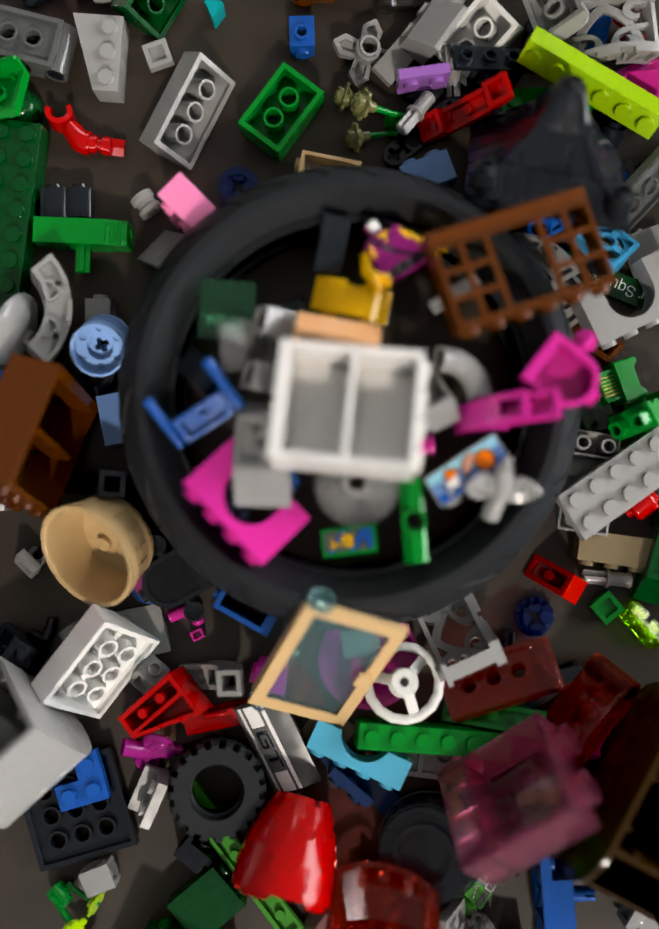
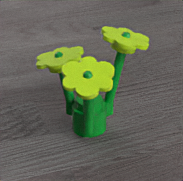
(61, 896)

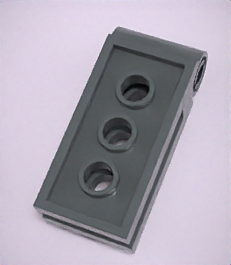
(40, 41)

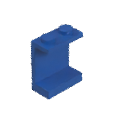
(242, 615)

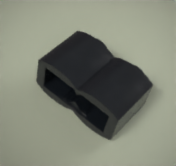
(67, 202)

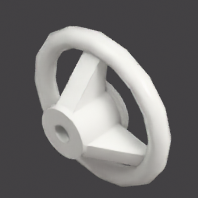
(404, 683)

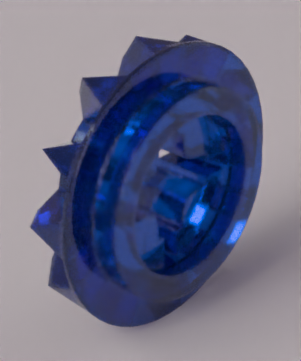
(239, 175)
(534, 605)

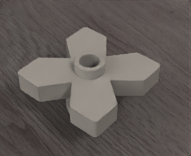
(362, 52)

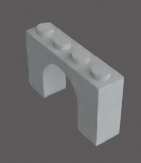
(606, 324)

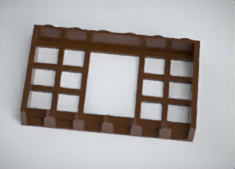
(507, 219)

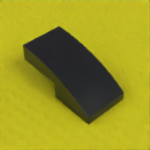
(331, 244)

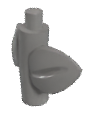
(500, 488)

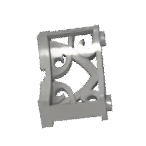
(634, 50)
(482, 655)

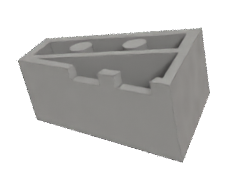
(105, 52)

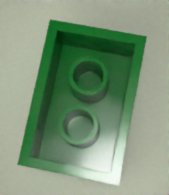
(281, 112)

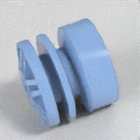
(92, 355)

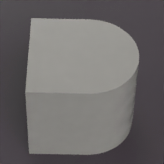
(35, 744)

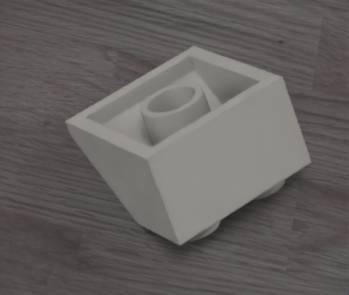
(431, 29)

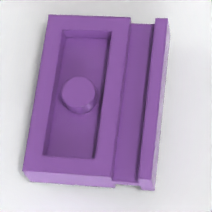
(422, 78)

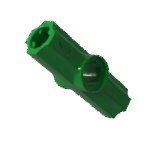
(414, 539)

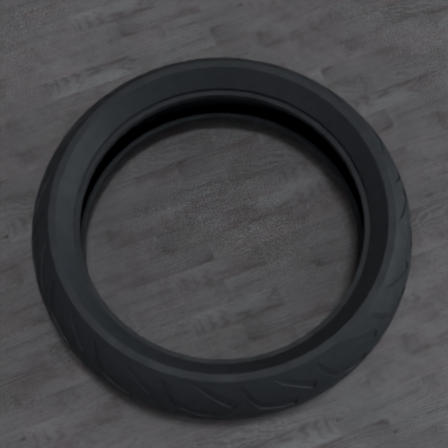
(227, 247)

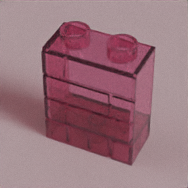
(519, 799)

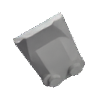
(557, 17)

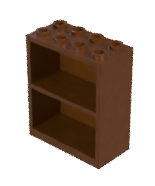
(41, 433)

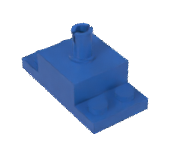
(556, 895)

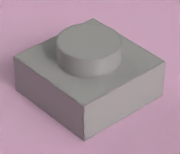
(158, 55)

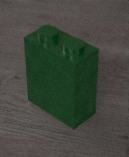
(207, 898)

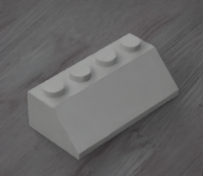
(187, 110)

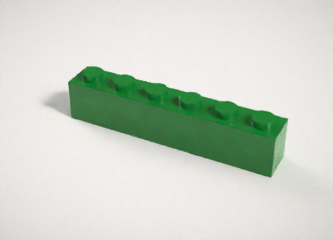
(419, 737)

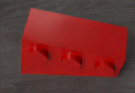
(165, 704)

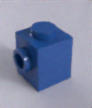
(302, 36)

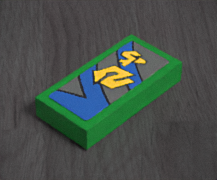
(349, 541)

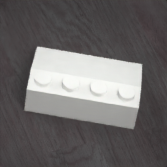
(93, 663)

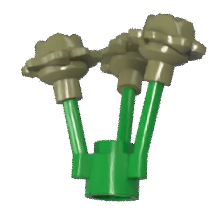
(361, 105)

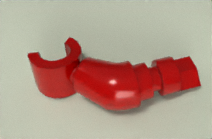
(82, 140)

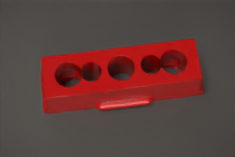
(215, 718)

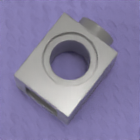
(99, 305)
(99, 876)

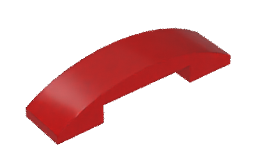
(467, 110)

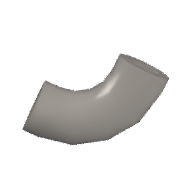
(464, 369)

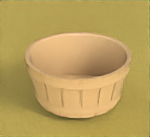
(97, 548)

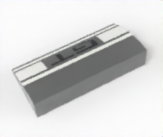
(279, 747)

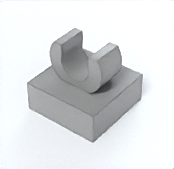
(28, 563)

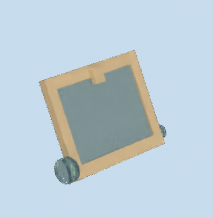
(325, 660)

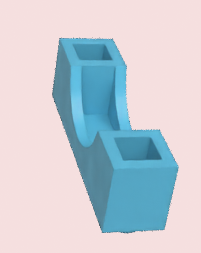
(385, 767)

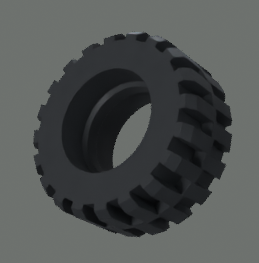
(216, 822)

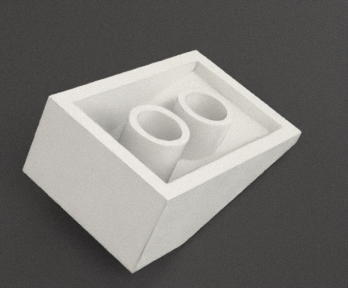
(483, 25)

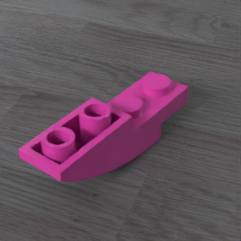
(508, 409)

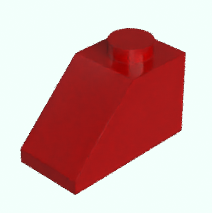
(555, 578)

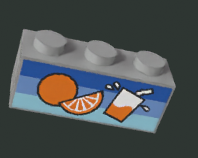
(449, 479)

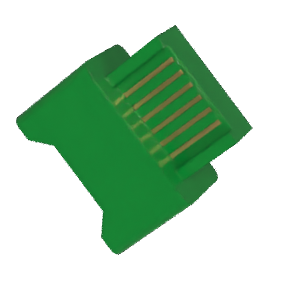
(620, 382)

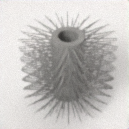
(340, 494)

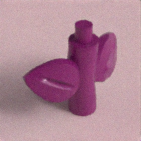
(149, 749)

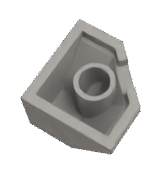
(441, 405)

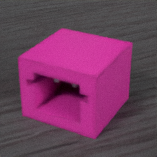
(197, 634)

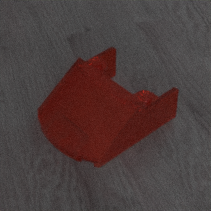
(381, 898)

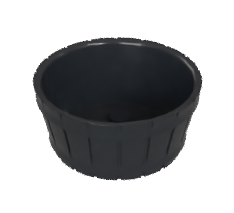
(421, 840)

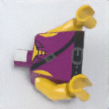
(389, 255)

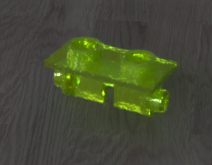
(635, 617)

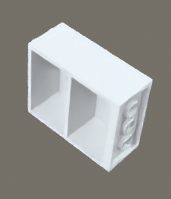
(348, 410)

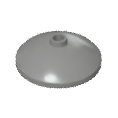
(17, 325)

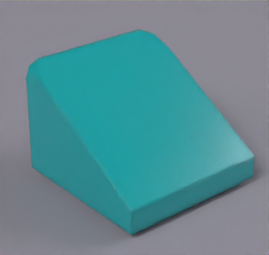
(215, 11)

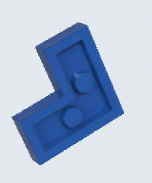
(88, 788)

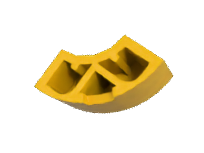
(354, 302)

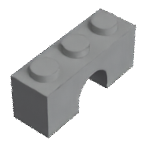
(272, 325)

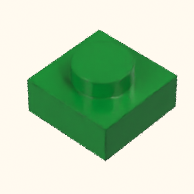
(606, 607)

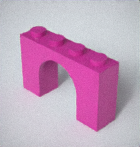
(257, 541)

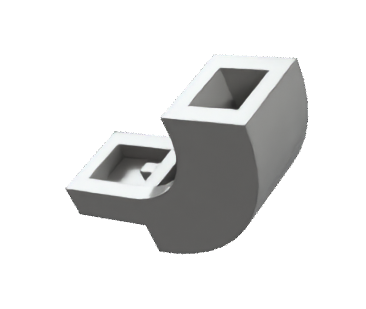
(218, 675)

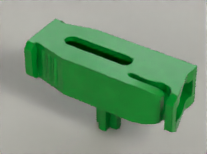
(83, 236)

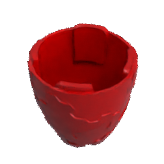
(289, 852)

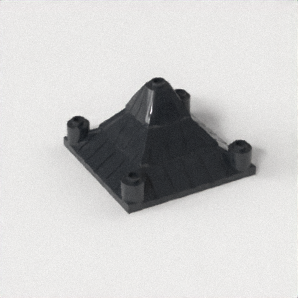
(549, 150)

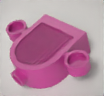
(565, 367)

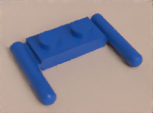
(202, 415)

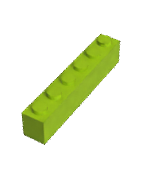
(605, 88)

